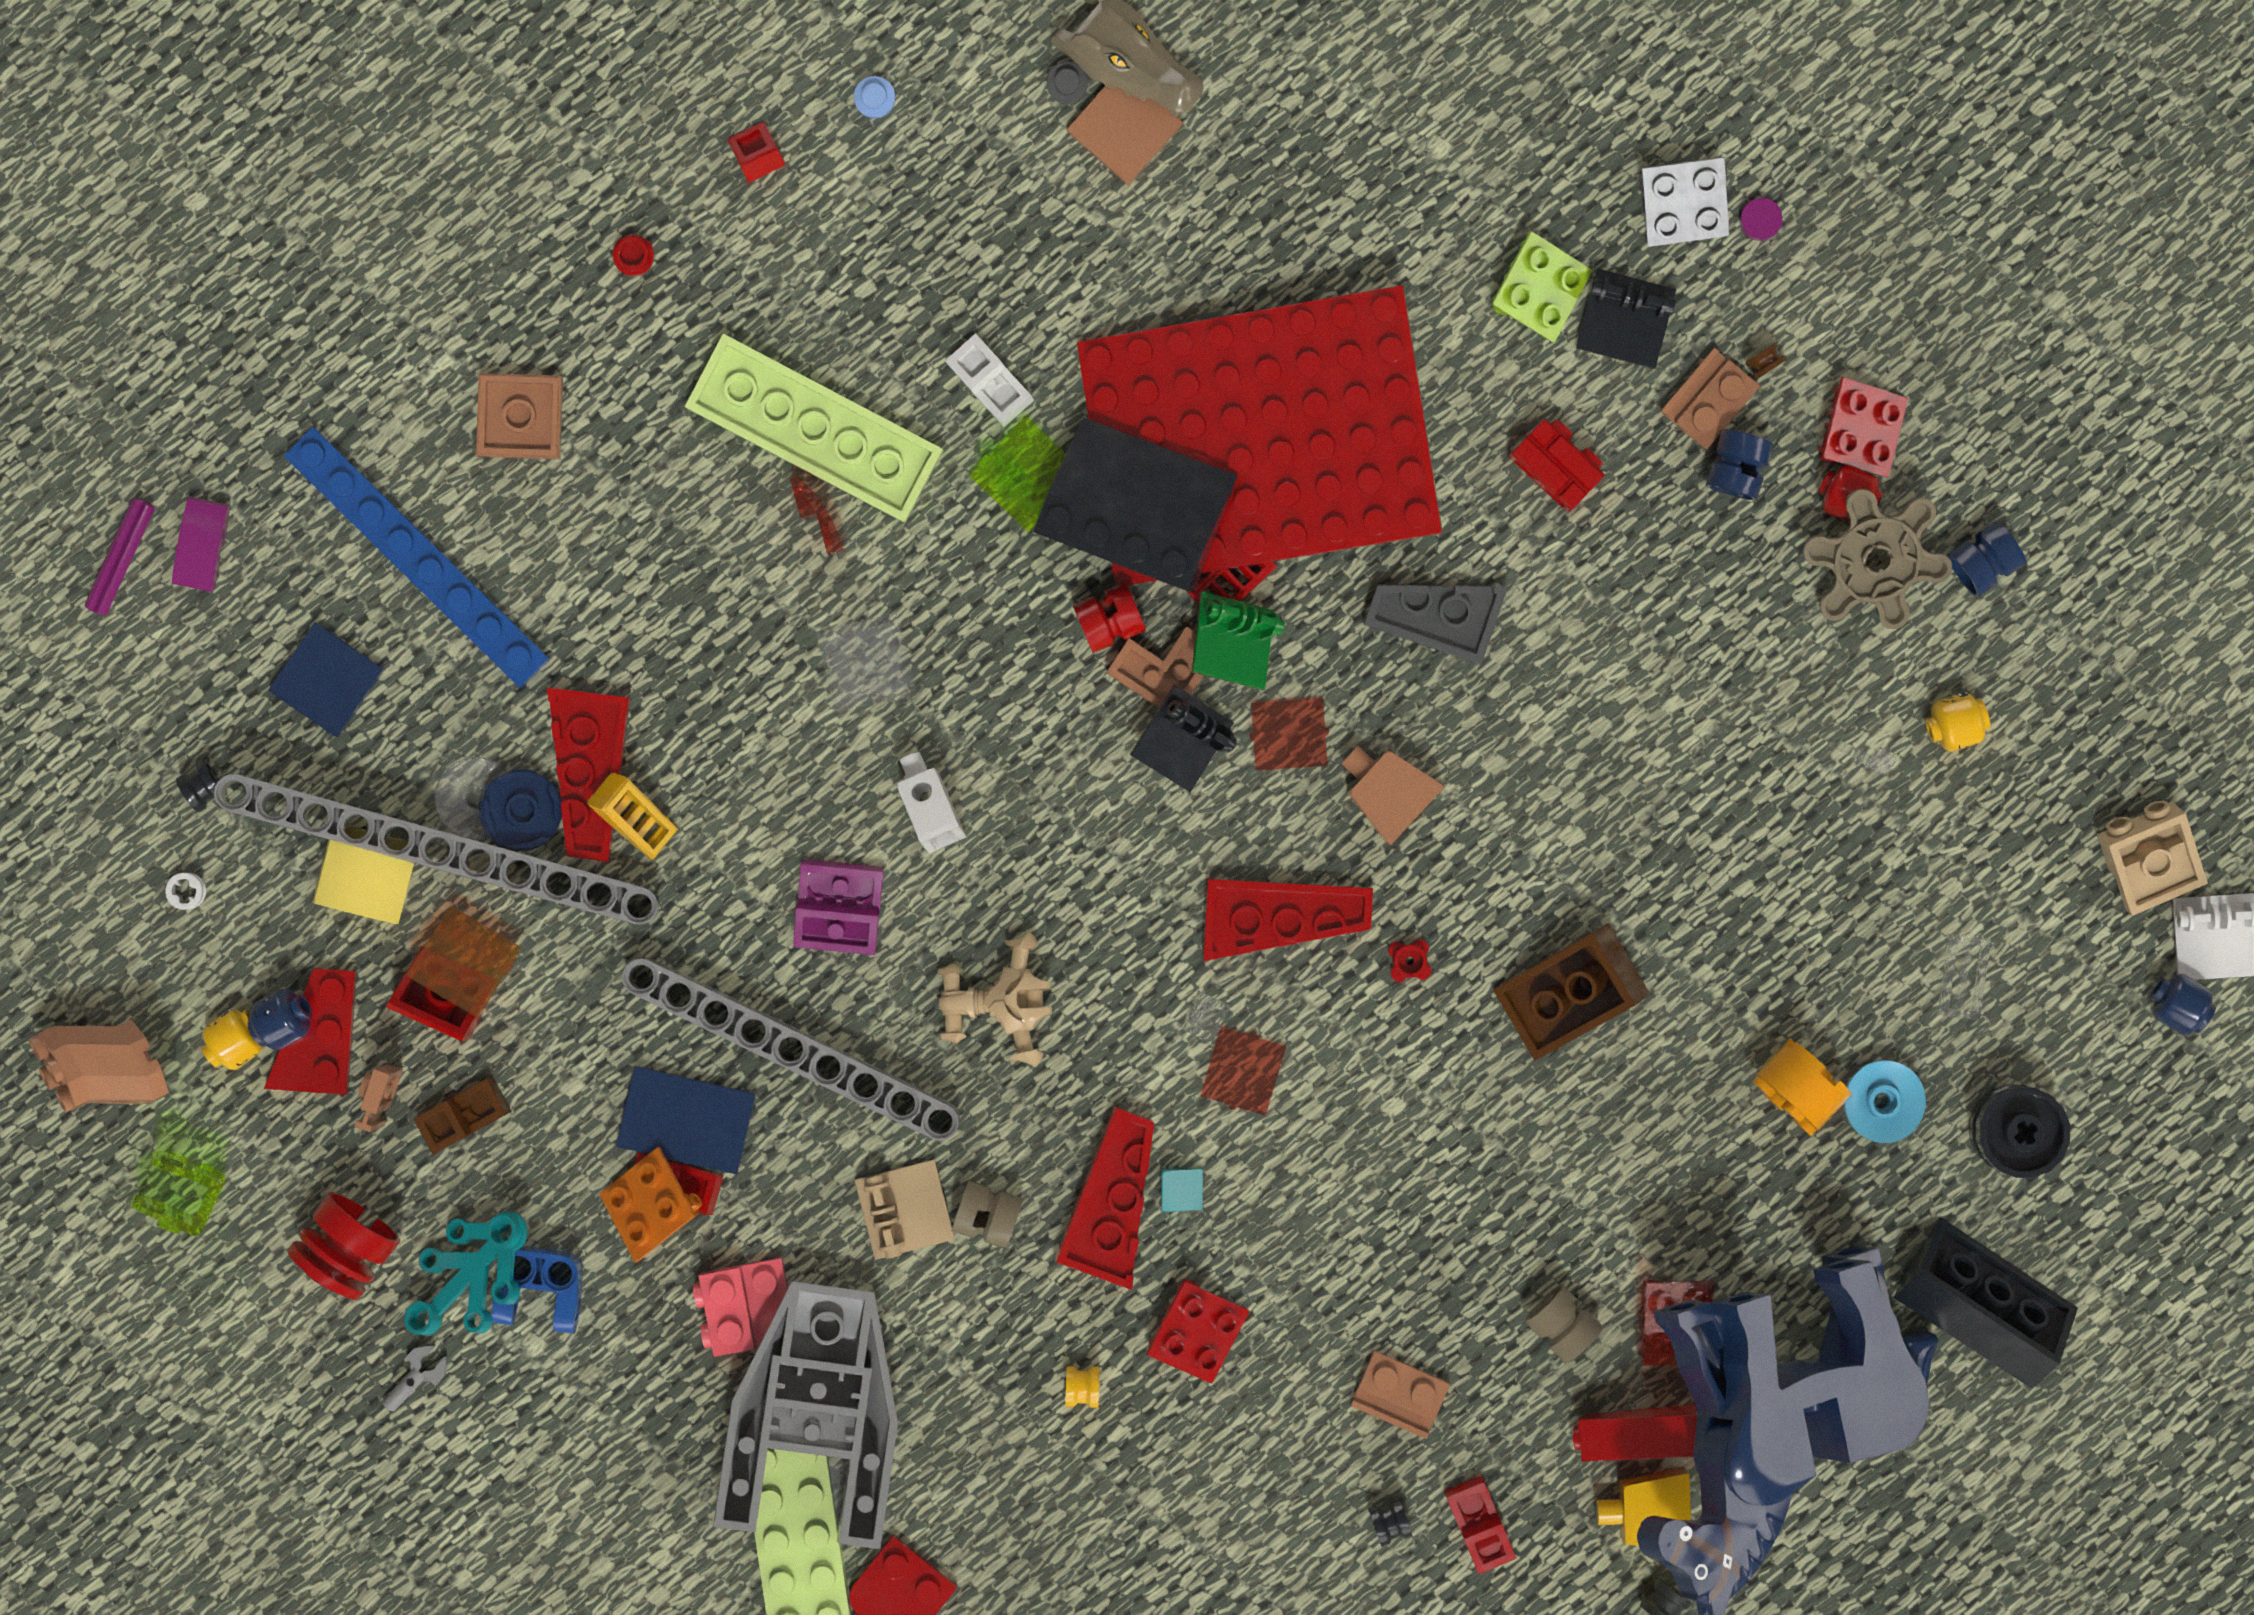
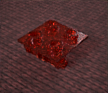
(1655, 1344)

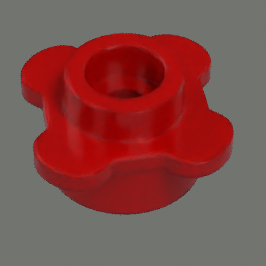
(1401, 969)

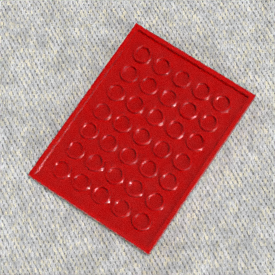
(1299, 403)

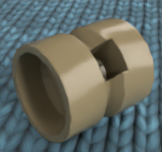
(1002, 1218)
(1564, 1324)

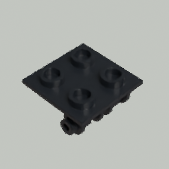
(1626, 318)
(1183, 738)

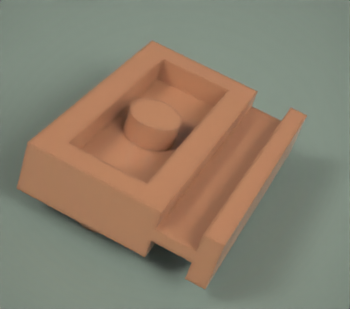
(1710, 398)
(377, 1095)
(1400, 1394)

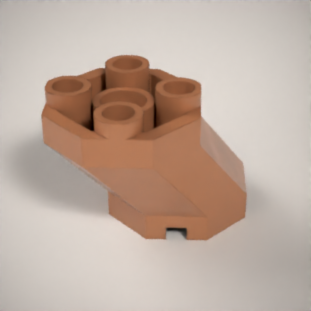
(98, 1065)

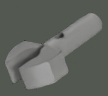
(416, 1377)

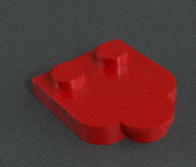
(900, 1584)

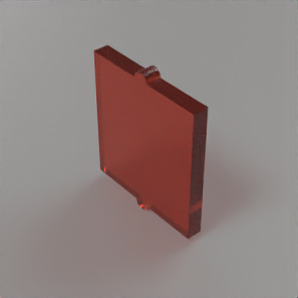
(1289, 734)
(1243, 1071)

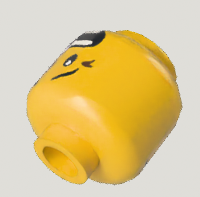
(1958, 722)
(229, 1040)

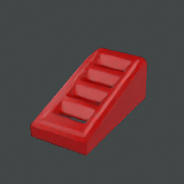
(1242, 591)

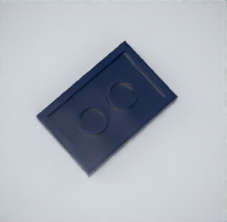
(686, 1119)

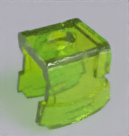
(170, 1217)

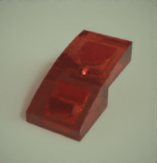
(810, 507)

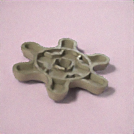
(1888, 582)

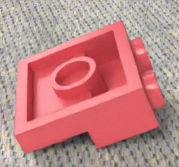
(739, 1304)

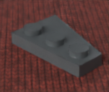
(1439, 617)

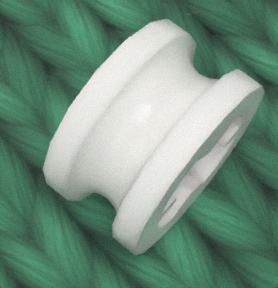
(177, 900)

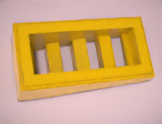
(612, 800)

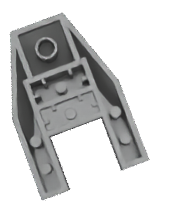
(817, 1391)

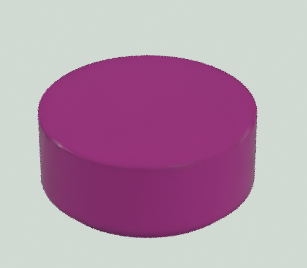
(1760, 219)

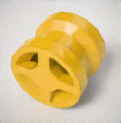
(1082, 1386)

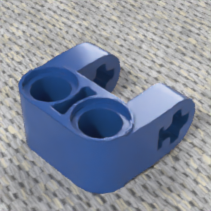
(542, 1278)

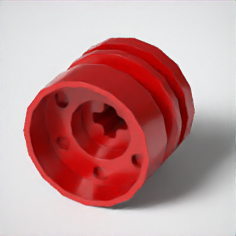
(338, 1253)

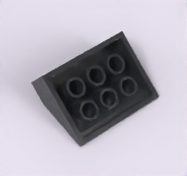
(1136, 505)

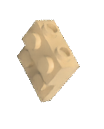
(2152, 856)

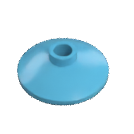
(1904, 1104)

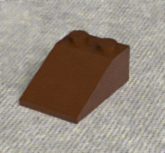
(1572, 992)

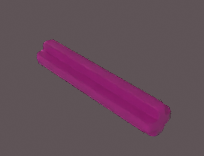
(119, 556)

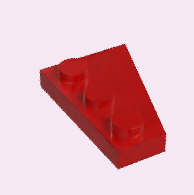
(323, 1056)

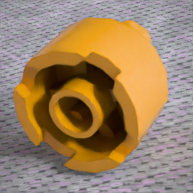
(1801, 1087)

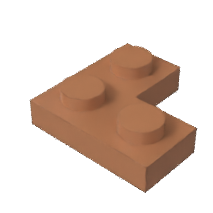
(1152, 676)

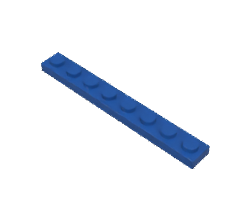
(416, 557)

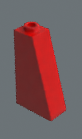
(1637, 1434)

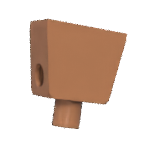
(1389, 791)

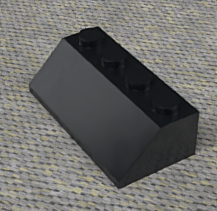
(1987, 1304)

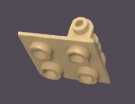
(904, 1209)

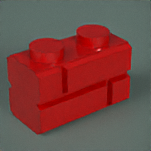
(1558, 464)

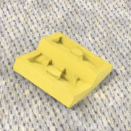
(363, 880)

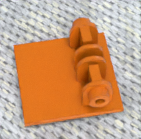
(649, 1204)

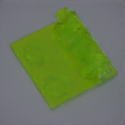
(1020, 472)

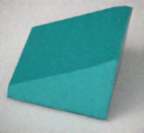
(1181, 1189)

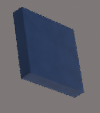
(326, 679)

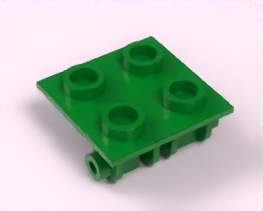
(1234, 640)

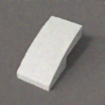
(989, 380)

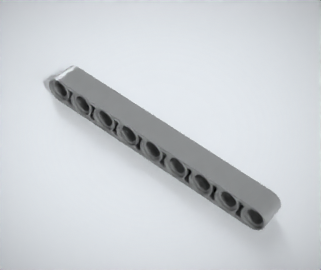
(770, 1048)

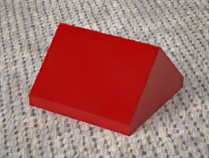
(431, 1009)

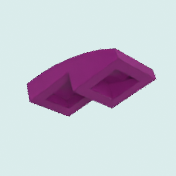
(200, 544)

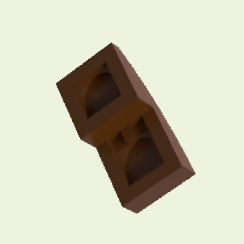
(462, 1115)

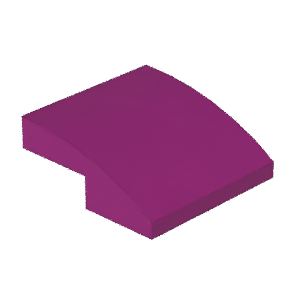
(838, 926)

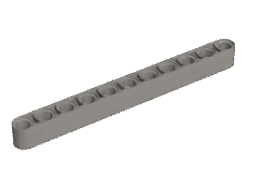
(419, 839)

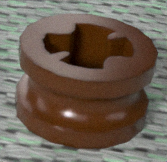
(1766, 360)

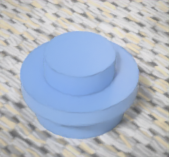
(874, 97)

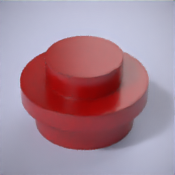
(633, 255)

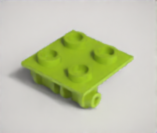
(1541, 287)

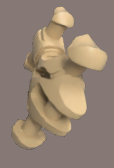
(1012, 1000)

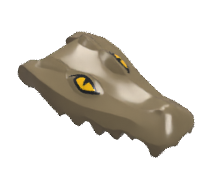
(1125, 54)

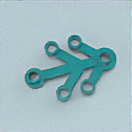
(473, 1273)

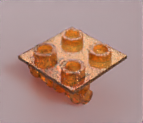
(464, 961)

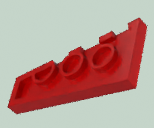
(588, 748)
(1271, 915)
(1107, 1214)

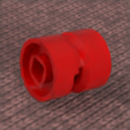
(1094, 612)

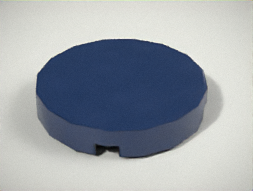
(520, 810)

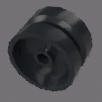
(2043, 1135)

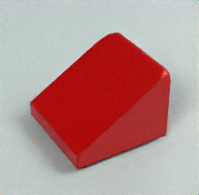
(756, 152)

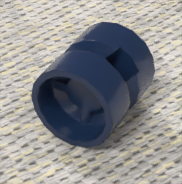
(1739, 464)
(1984, 560)

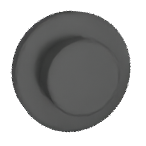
(1067, 83)

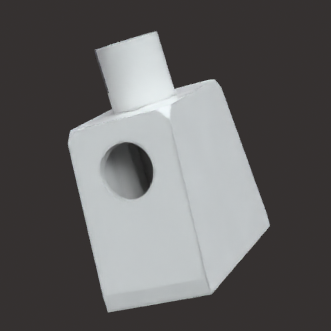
(934, 818)

